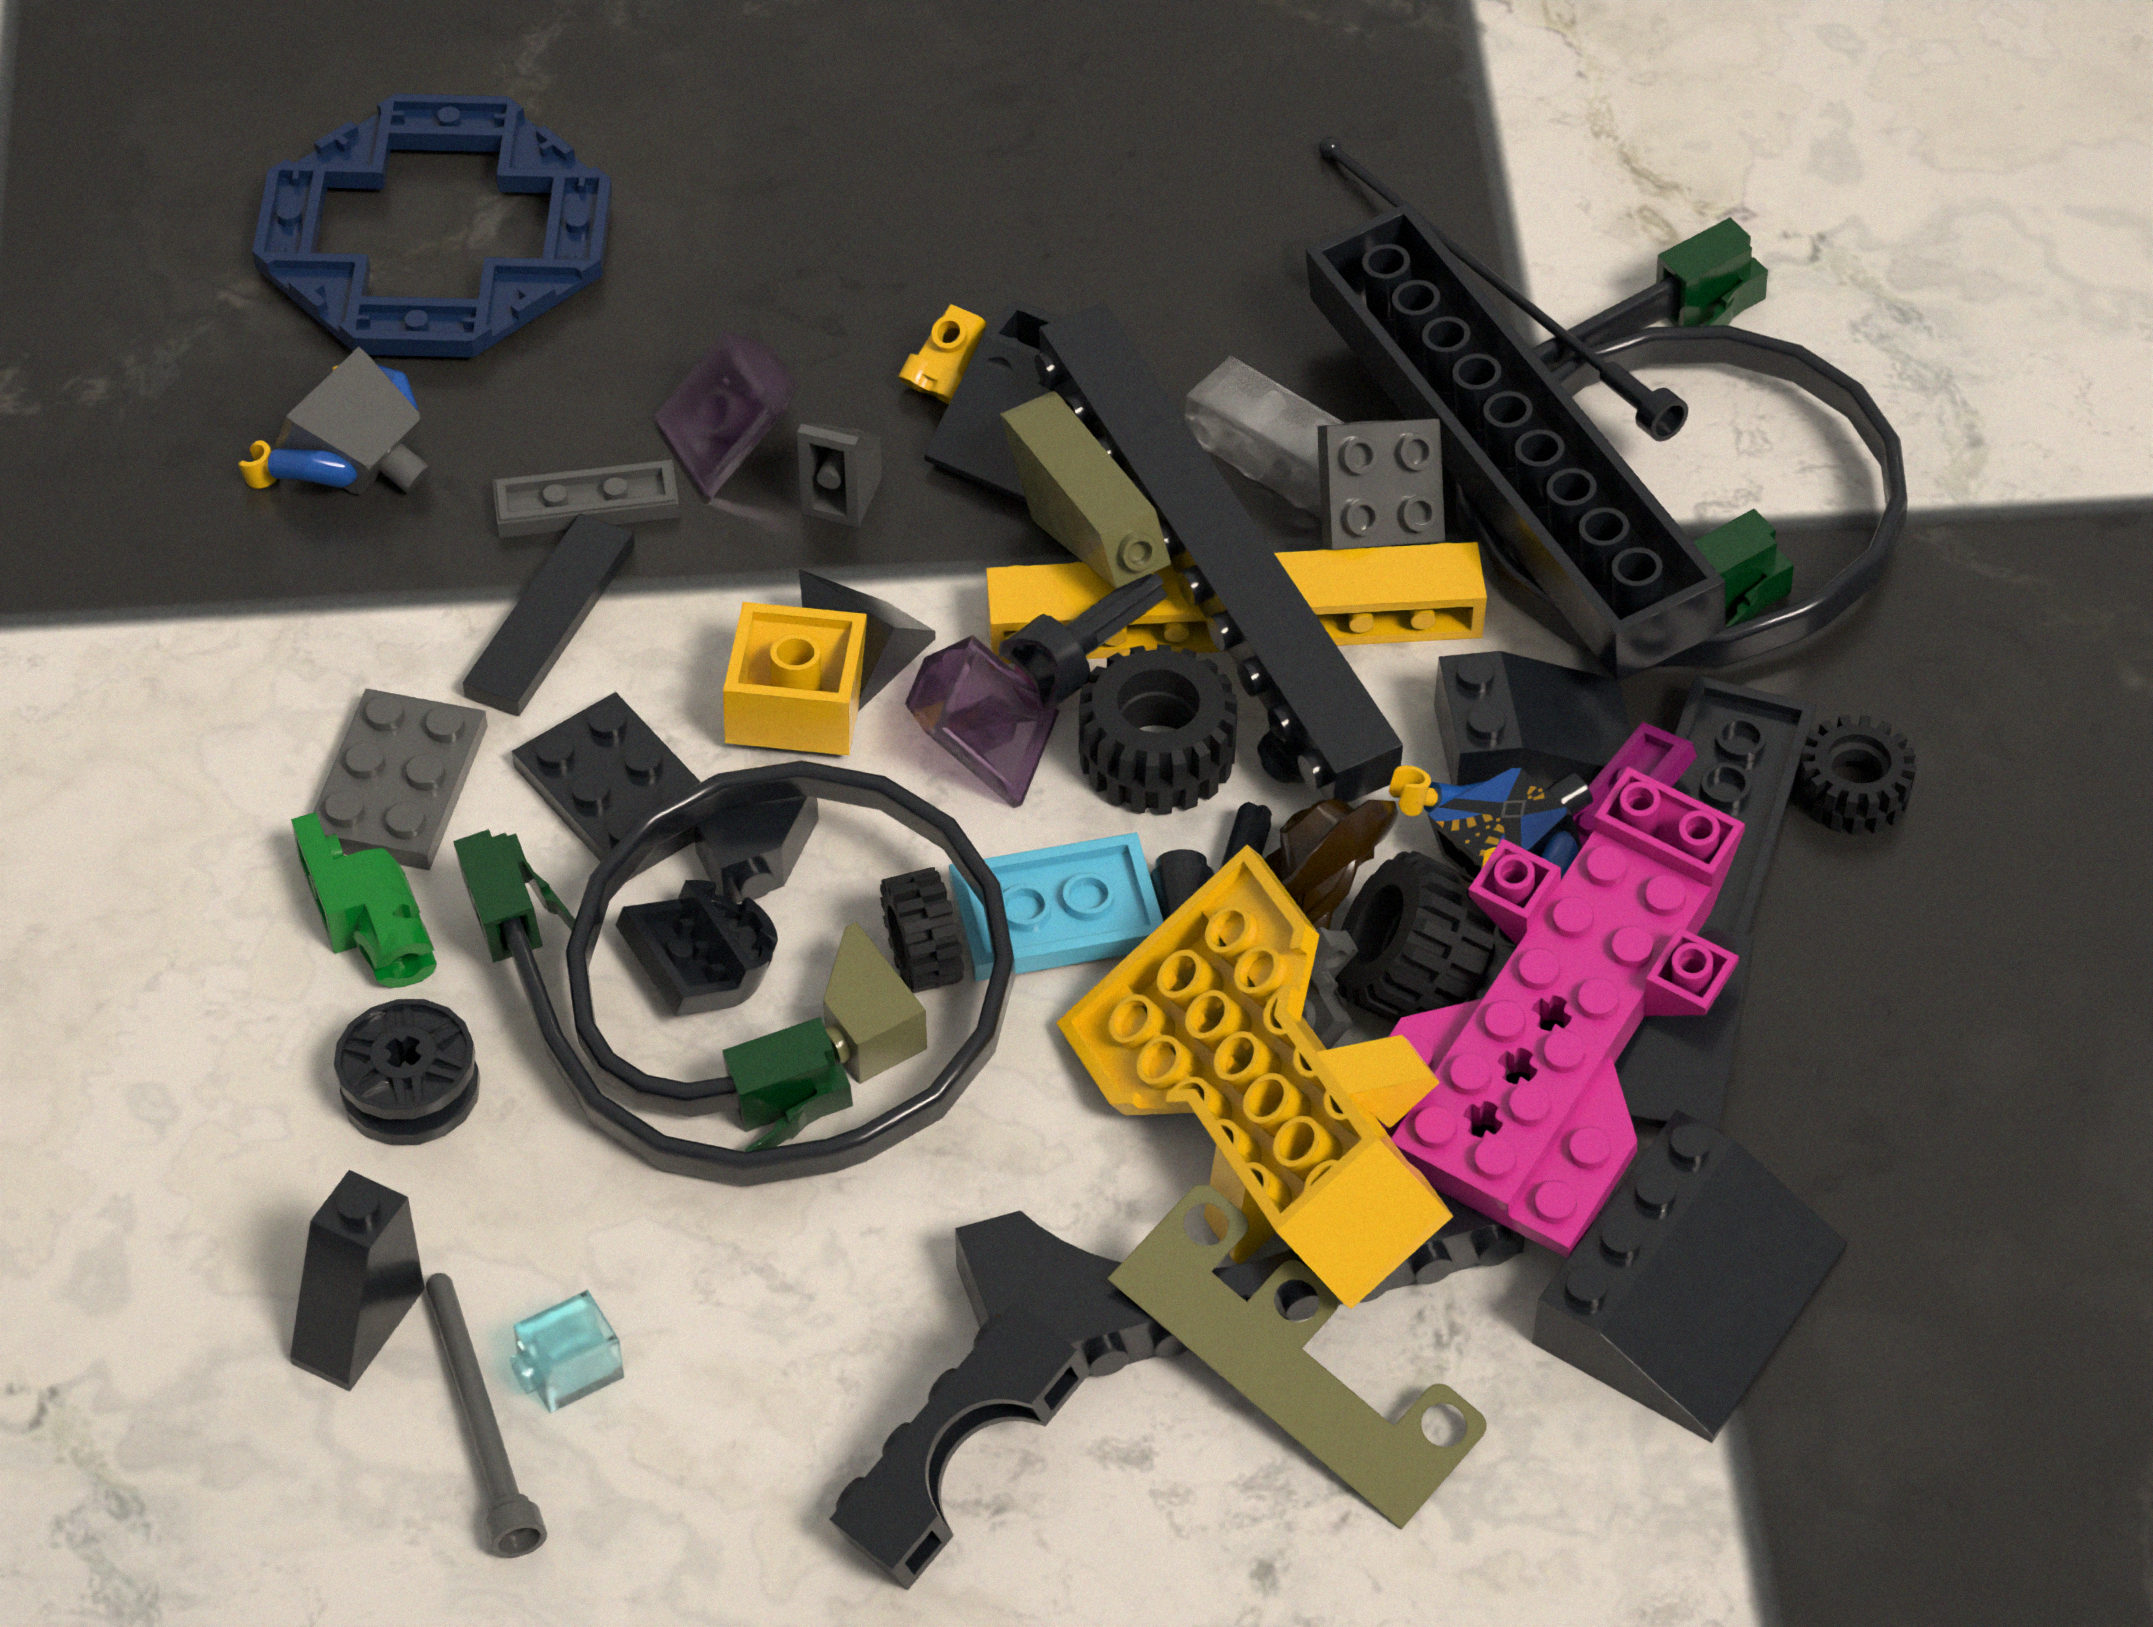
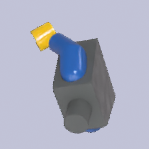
(346, 432)

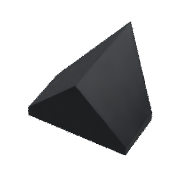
(891, 635)

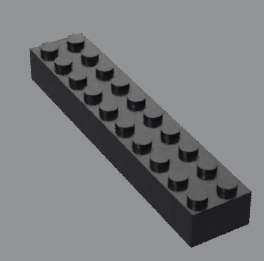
(1517, 443)

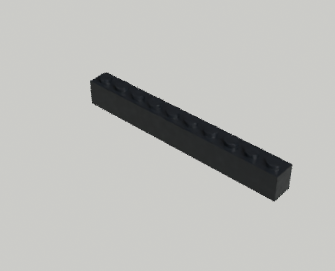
(1223, 560)

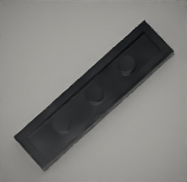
(548, 614)

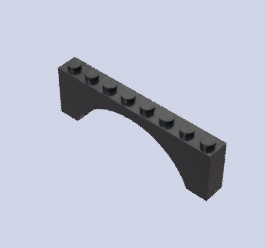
(1070, 1291)

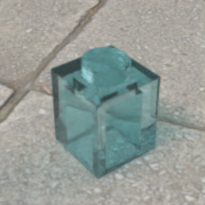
(566, 1352)

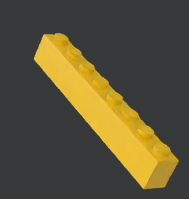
(1355, 593)

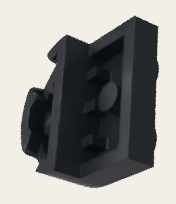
(701, 947)

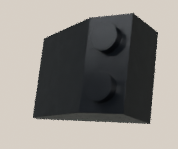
(1526, 715)

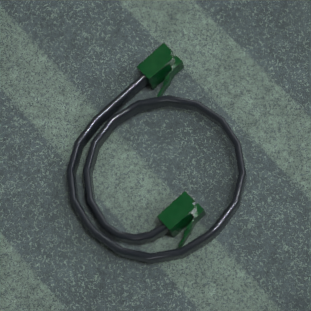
(1698, 282)

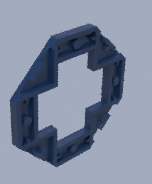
(511, 289)

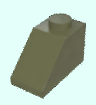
(870, 1010)

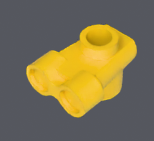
(940, 361)

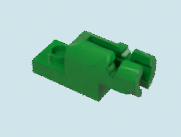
(365, 905)

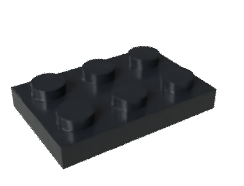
(604, 774)

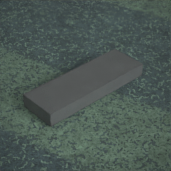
(605, 493)

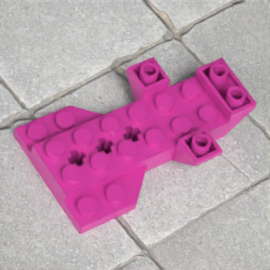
(1590, 953)

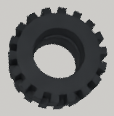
(1157, 691)
(1415, 939)

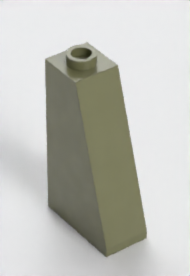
(1082, 492)

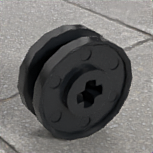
(407, 1071)

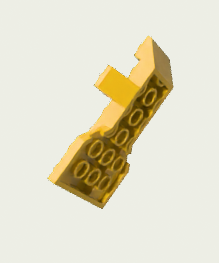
(1217, 1029)

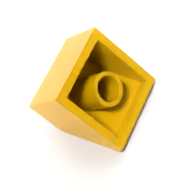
(794, 678)

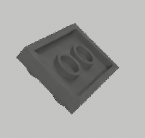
(400, 775)

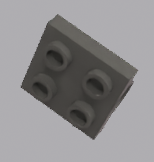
(1381, 483)

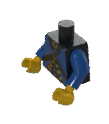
(1509, 806)

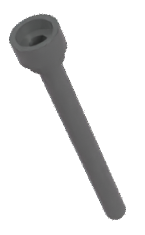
(513, 1521)

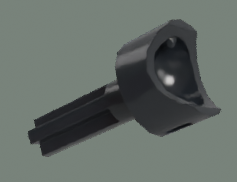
(1057, 653)

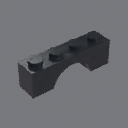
(1011, 1375)

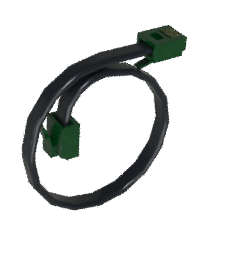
(769, 1079)

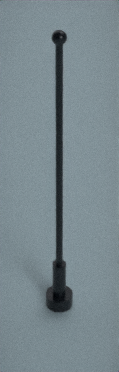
(1658, 411)

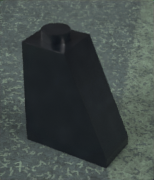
(355, 1280)

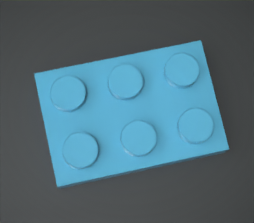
(1064, 904)

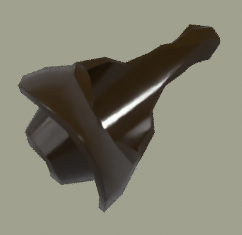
(1325, 848)

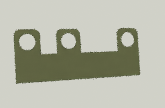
(1266, 1362)

